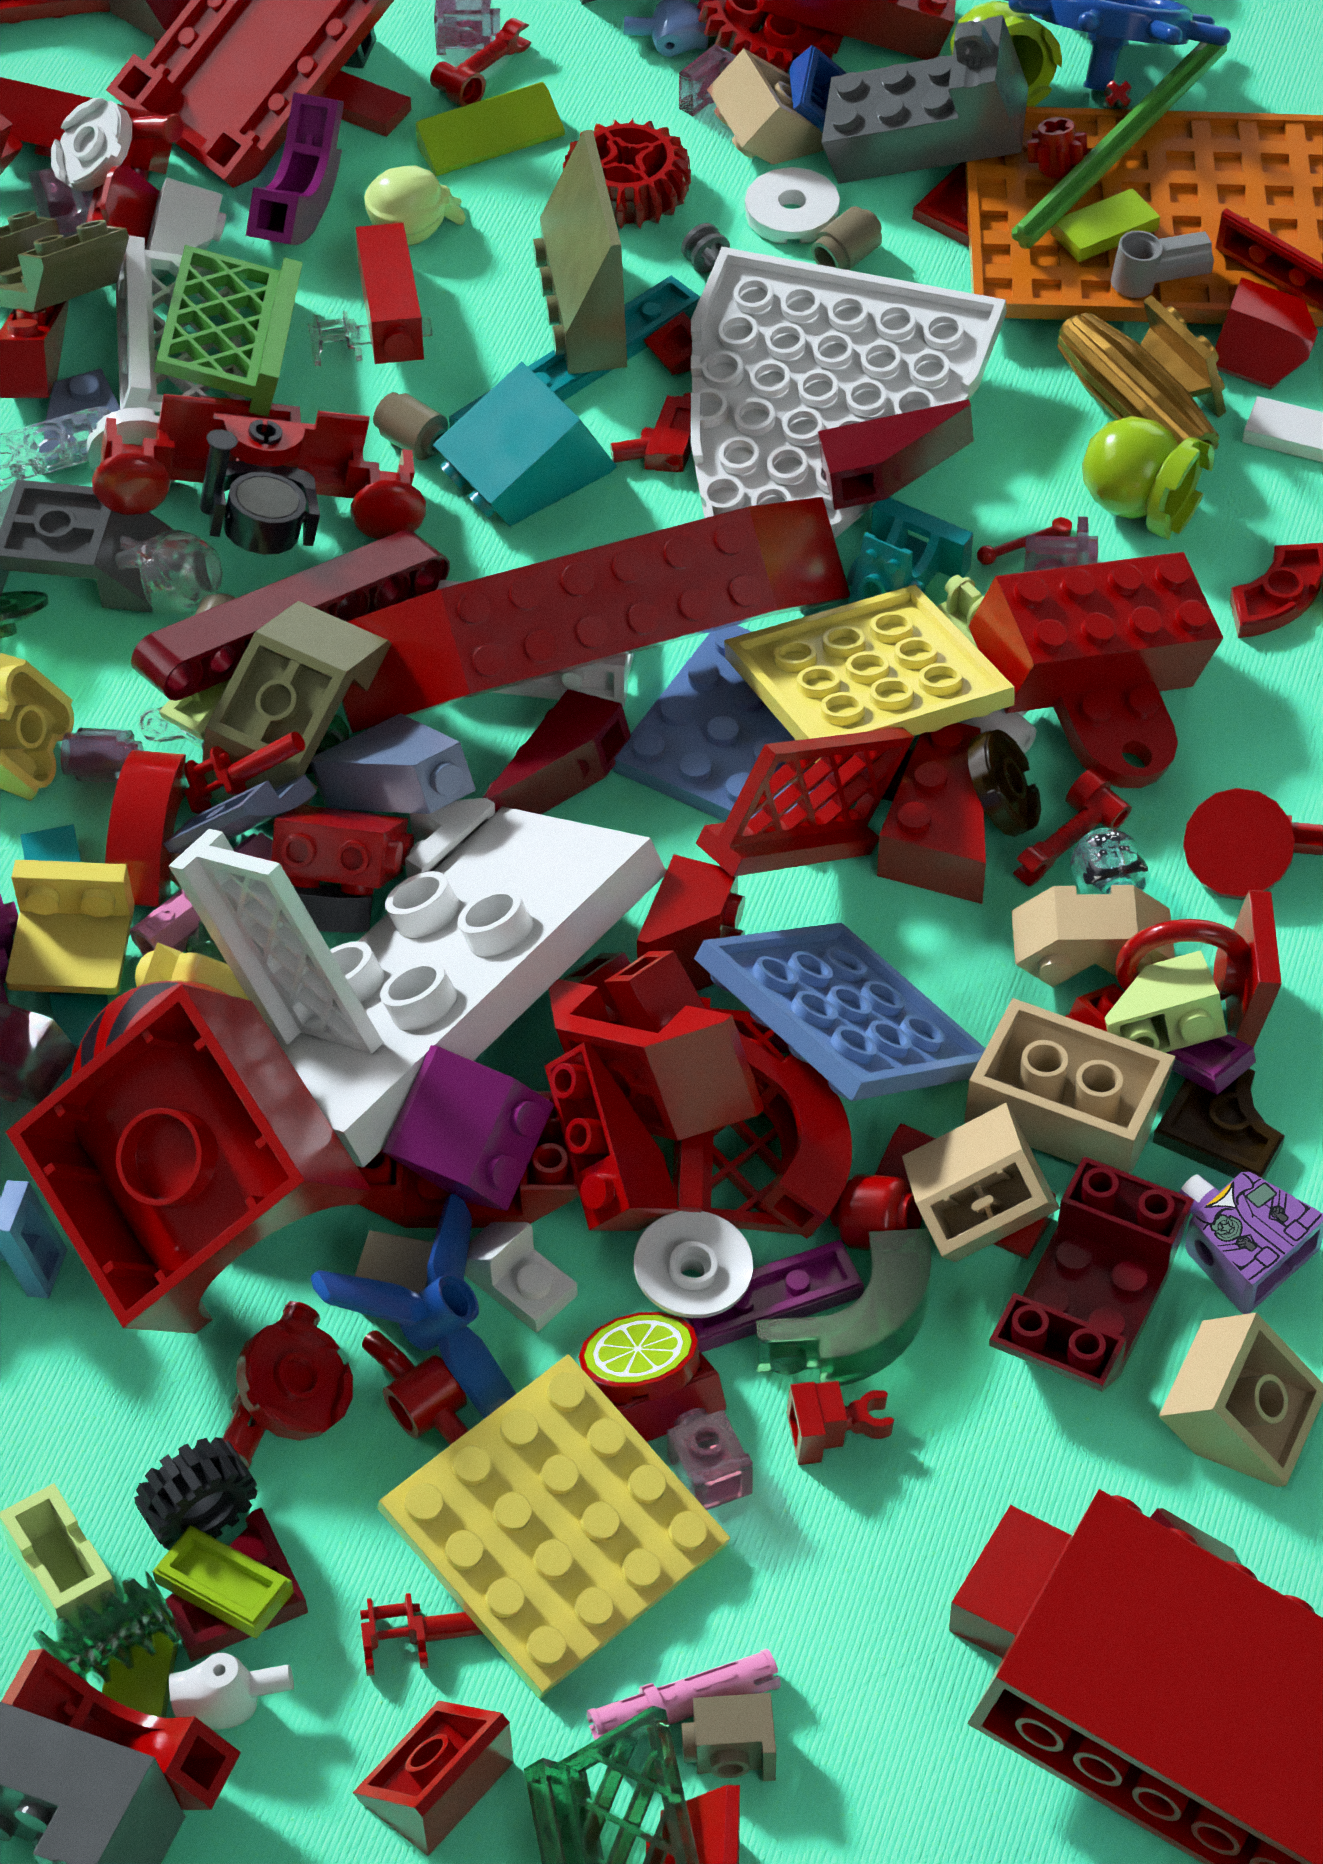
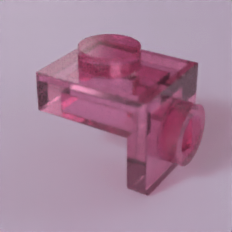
(1061, 551)

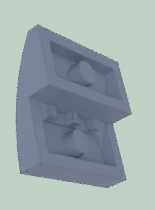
(243, 812)

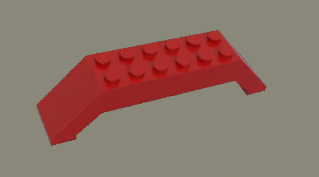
(598, 606)

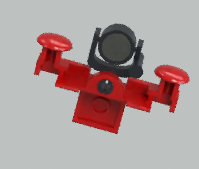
(267, 465)

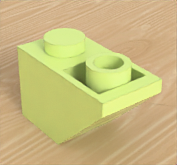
(1170, 1005)

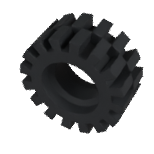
(196, 1489)

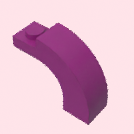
(303, 184)

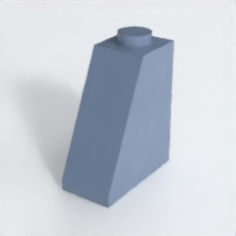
(393, 769)

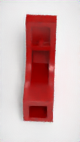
(143, 819)
(811, 1136)
(186, 1749)

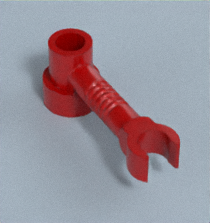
(465, 83)
(1095, 805)

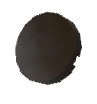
(1000, 782)

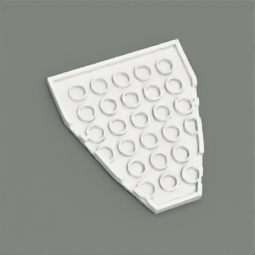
(813, 350)

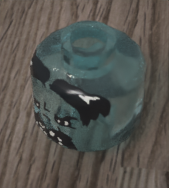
(1108, 859)

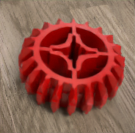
(642, 169)

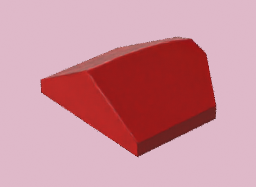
(1264, 335)

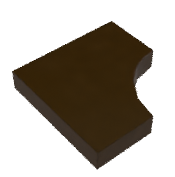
(1220, 1128)

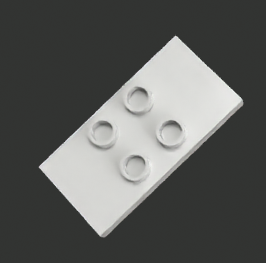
(469, 957)

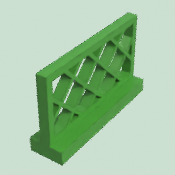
(264, 332)

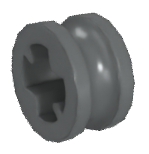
(703, 246)

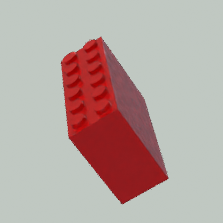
(1170, 1691)

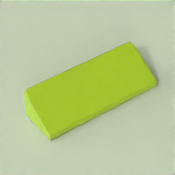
(488, 128)

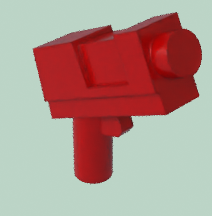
(666, 445)

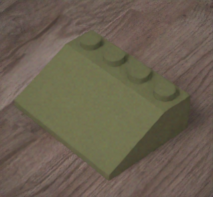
(583, 266)

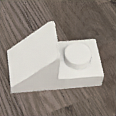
(444, 832)
(518, 1276)

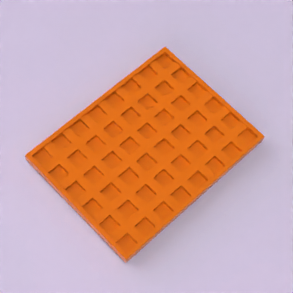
(1187, 172)

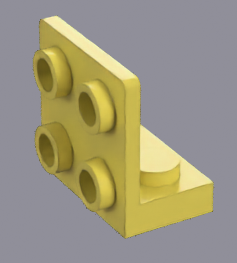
(70, 927)

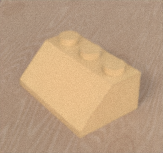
(1070, 1086)

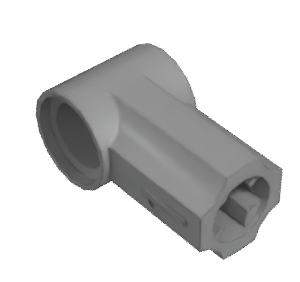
(1147, 260)

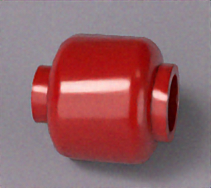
(874, 1205)

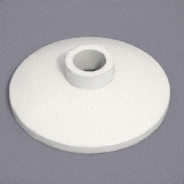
(695, 1243)

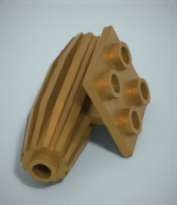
(1151, 377)

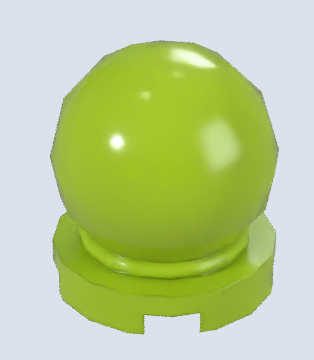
(1033, 42)
(1142, 471)

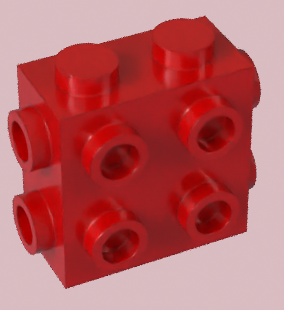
(340, 847)

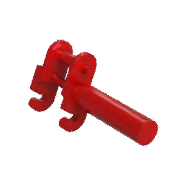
(235, 775)
(419, 1629)

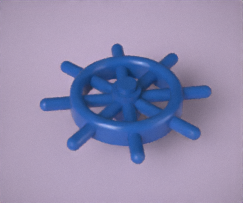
(1115, 22)

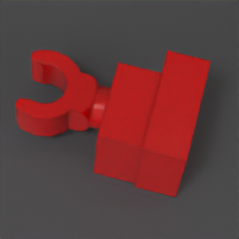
(821, 1419)

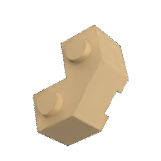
(1070, 931)

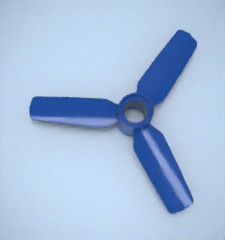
(434, 1314)

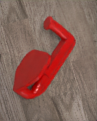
(127, 197)

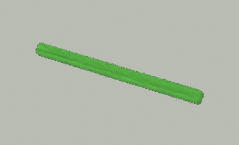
(1116, 144)

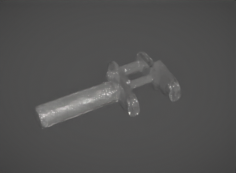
(353, 335)

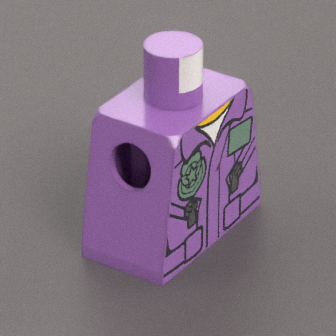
(1249, 1236)

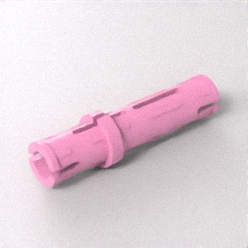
(738, 1677)

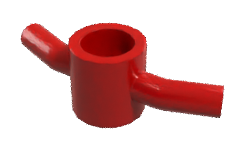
(420, 1394)

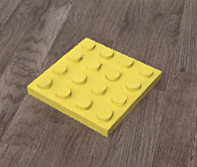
(869, 669)
(553, 1525)

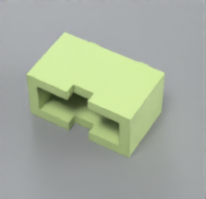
(55, 1554)

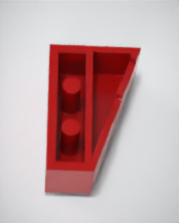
(936, 820)

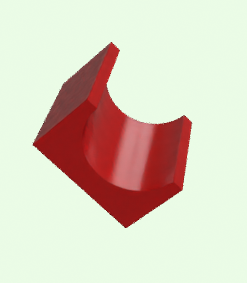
(182, 1155)

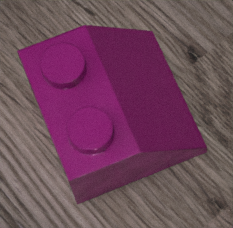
(468, 1128)

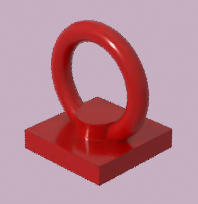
(1243, 966)

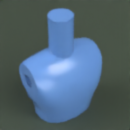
(672, 27)

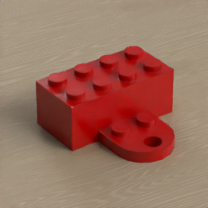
(1100, 652)

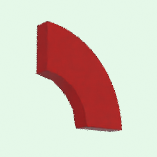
(1281, 592)

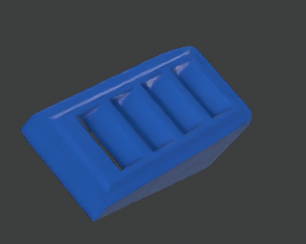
(811, 84)

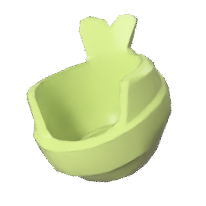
(414, 198)

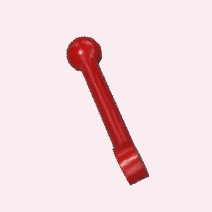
(987, 554)

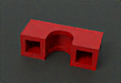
(640, 992)

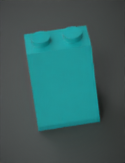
(521, 449)

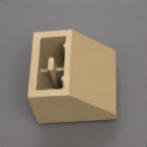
(978, 1184)

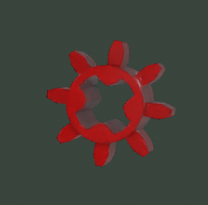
(1057, 147)

